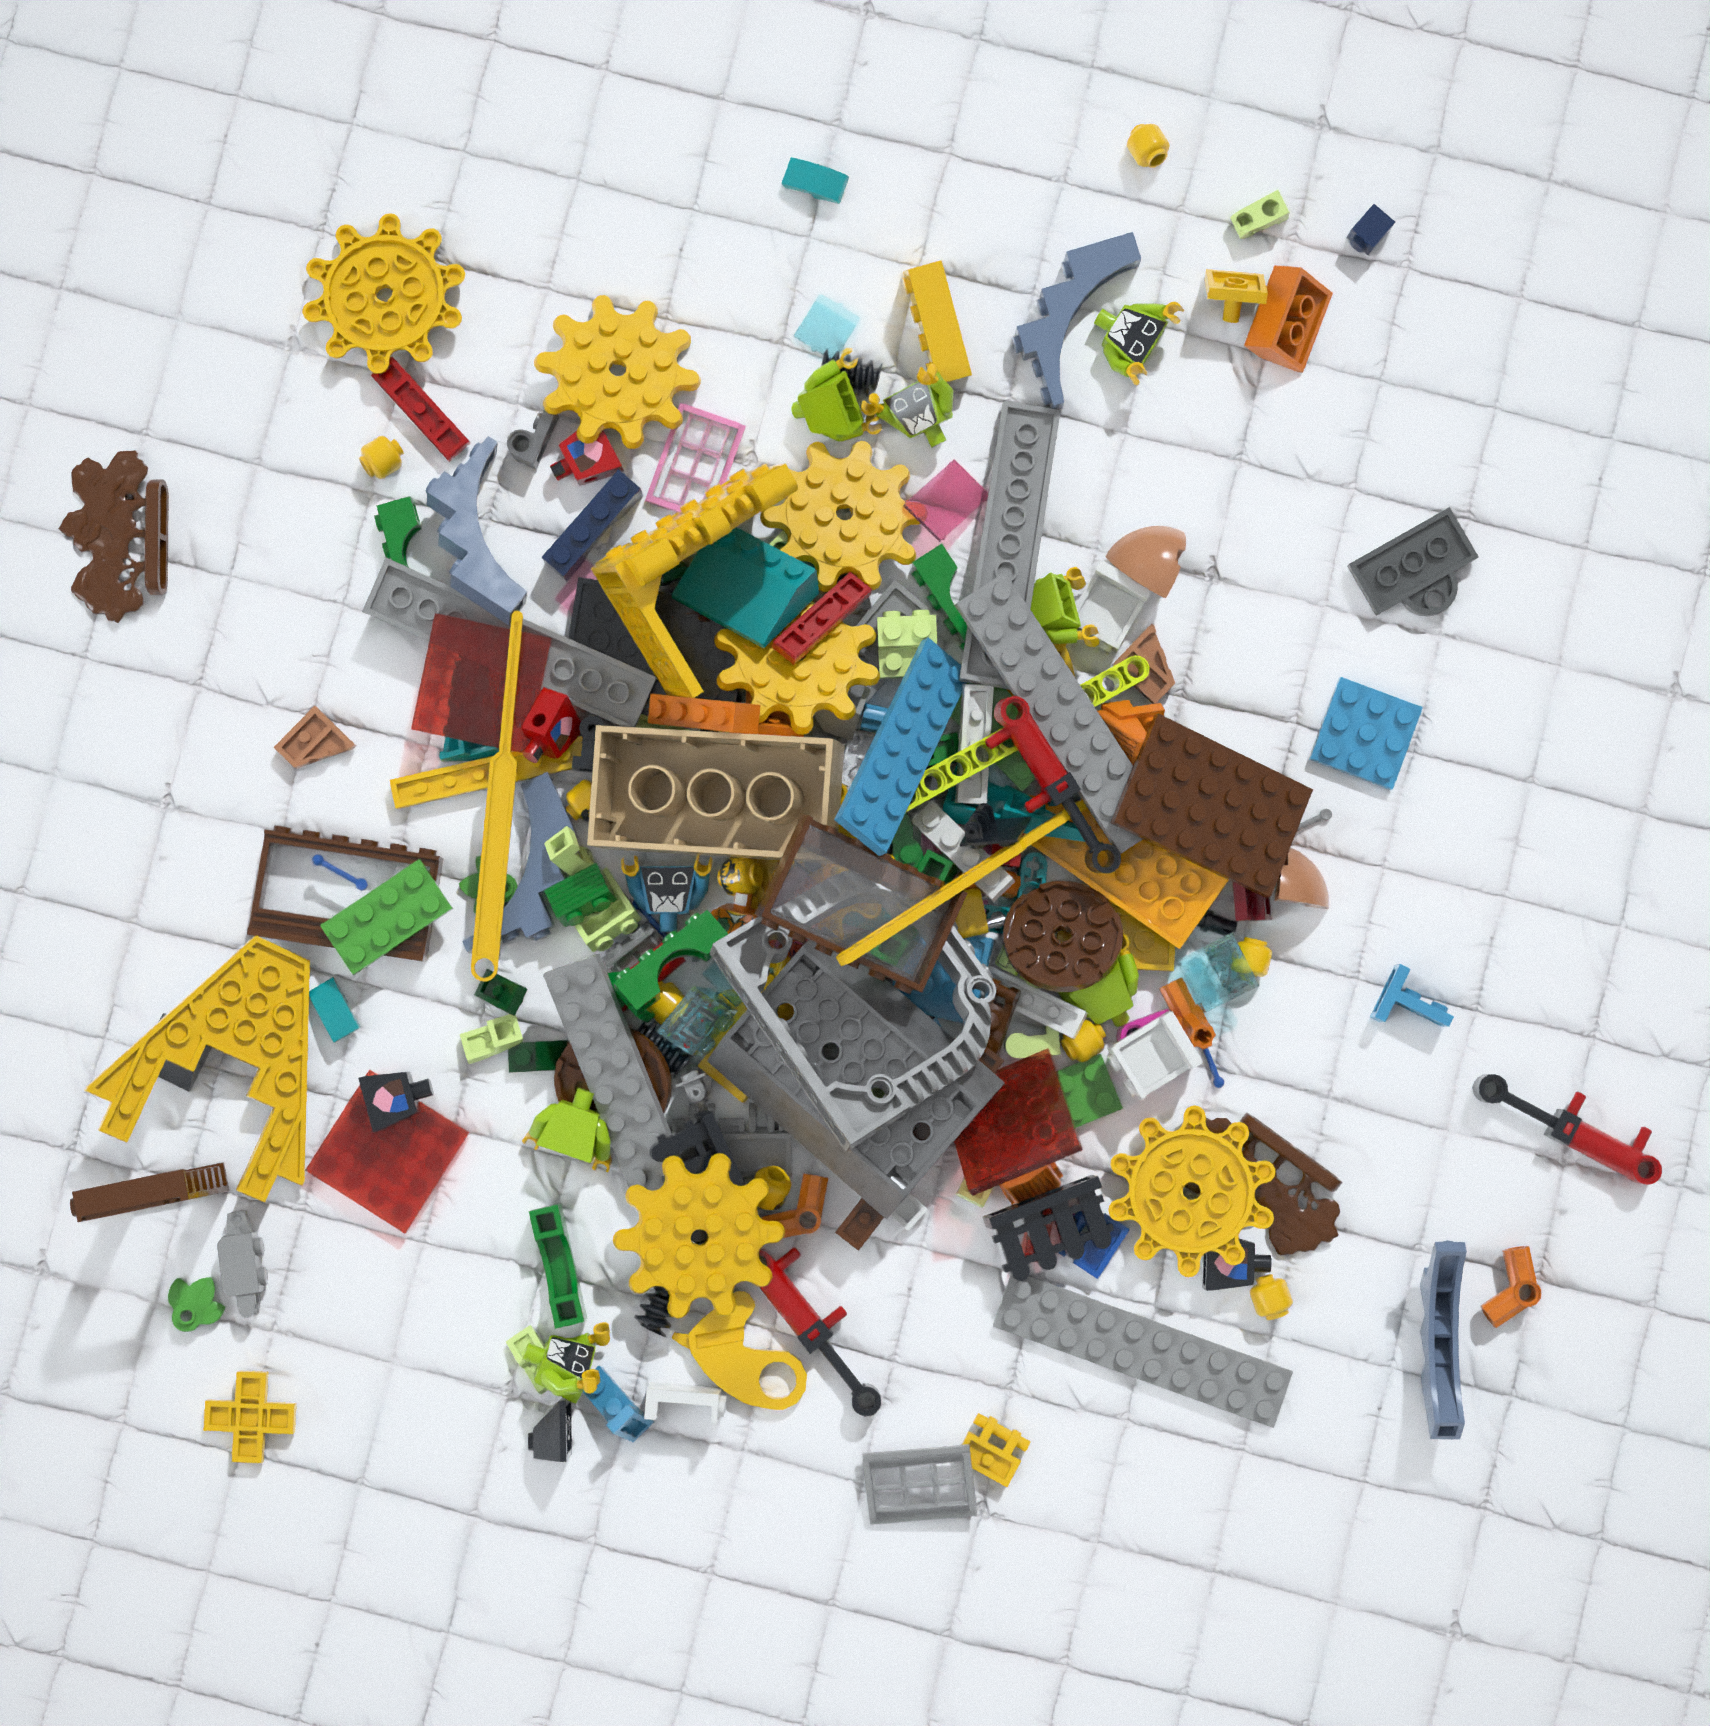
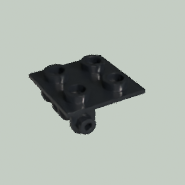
(985, 829)

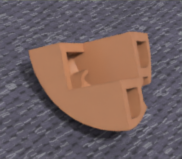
(1150, 557)
(1301, 882)

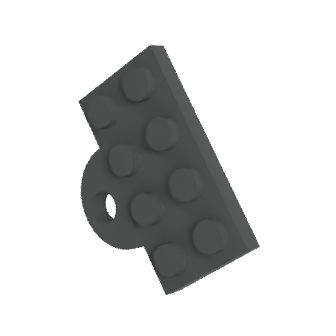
(1415, 565)

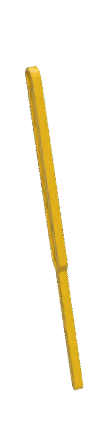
(498, 821)
(951, 889)

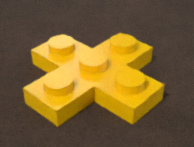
(250, 1416)

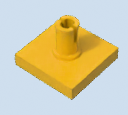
(1234, 289)

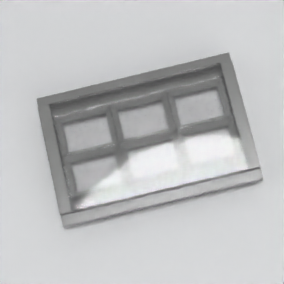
(919, 1484)

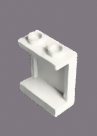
(1111, 605)
(1153, 1055)
(684, 1394)

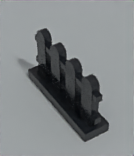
(693, 1135)
(1034, 1225)

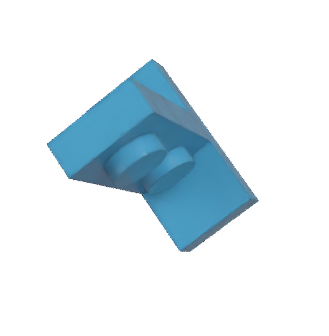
(1408, 1000)
(618, 1409)

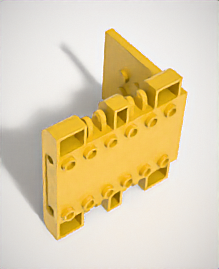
(634, 571)

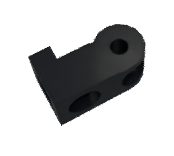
(587, 729)

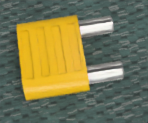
(972, 917)

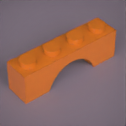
(704, 714)

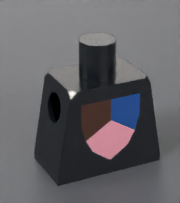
(392, 1097)
(1220, 1275)

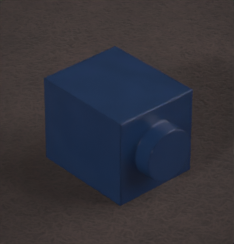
(1370, 230)

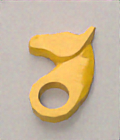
(736, 1369)

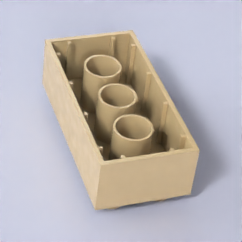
(709, 790)

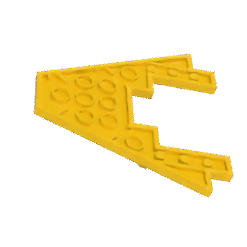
(253, 1012)

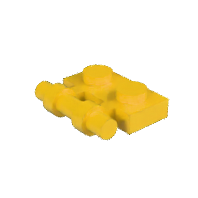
(989, 1459)

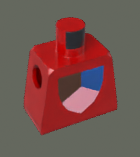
(586, 461)
(550, 726)

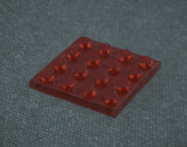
(466, 681)
(1019, 1127)
(391, 1168)

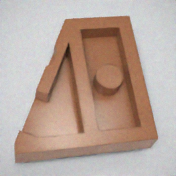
(1160, 676)
(313, 740)

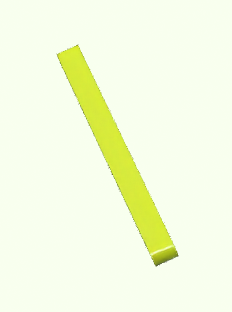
(967, 757)

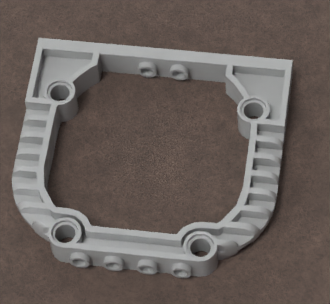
(850, 1109)

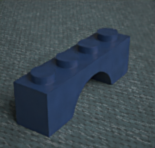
(581, 535)

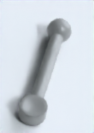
(1325, 814)

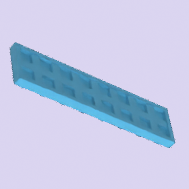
(902, 748)

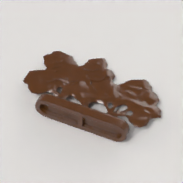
(107, 528)
(1292, 1227)

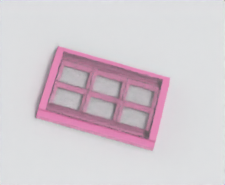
(694, 458)

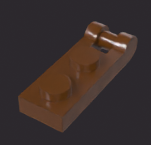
(1001, 1014)

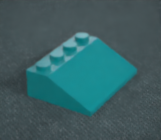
(747, 586)

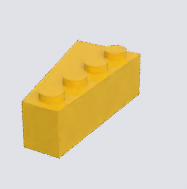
(937, 320)

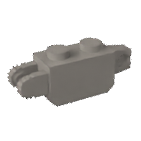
(241, 1263)

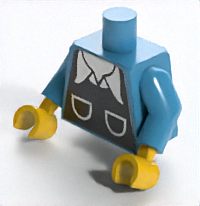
(667, 889)

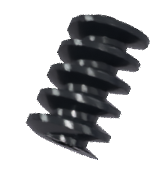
(858, 376)
(672, 1055)
(655, 1312)

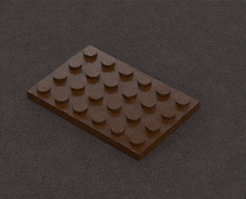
(1212, 806)

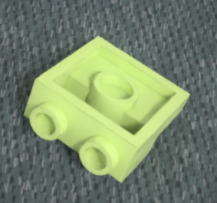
(900, 638)
(602, 927)

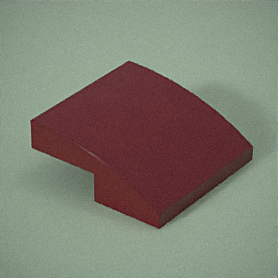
(1250, 905)

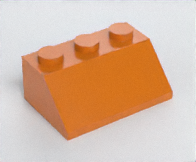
(1290, 318)

